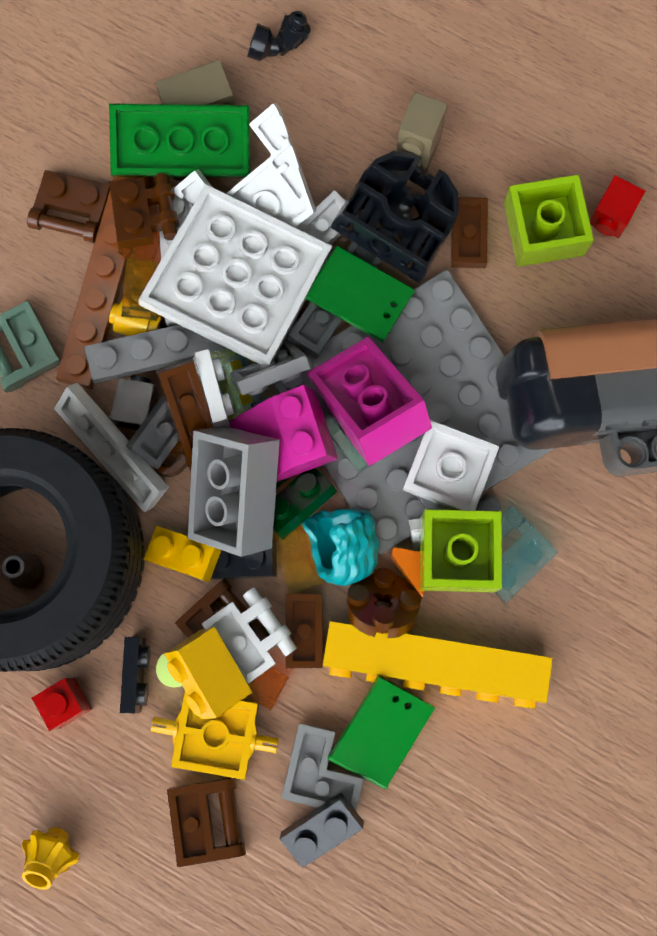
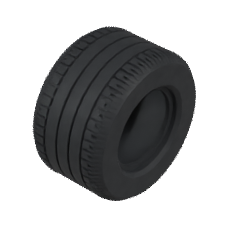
(100, 560)

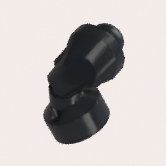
(291, 34)

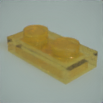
(136, 279)
(296, 561)

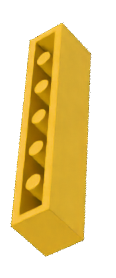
(441, 663)

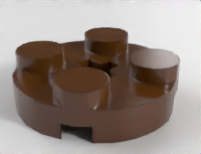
(385, 587)

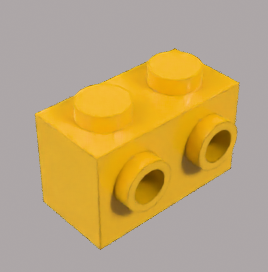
(207, 673)

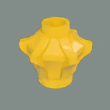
(47, 857)

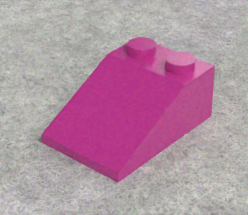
(371, 400)
(300, 426)

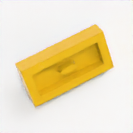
(182, 554)

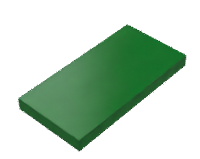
(179, 140)

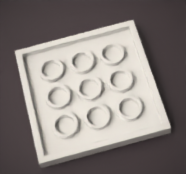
(235, 275)

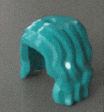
(343, 544)

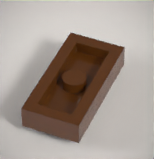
(470, 234)
(305, 622)

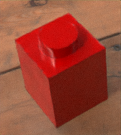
(616, 207)
(61, 703)

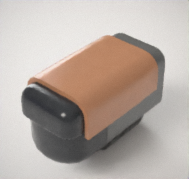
(586, 389)

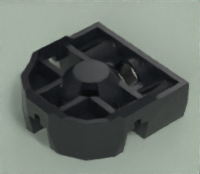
(387, 200)

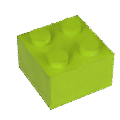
(548, 220)
(461, 551)

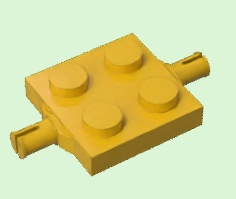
(215, 744)

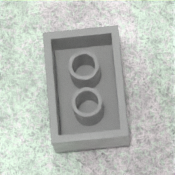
(233, 490)

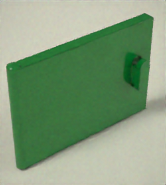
(359, 294)
(381, 732)

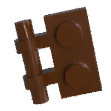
(132, 215)

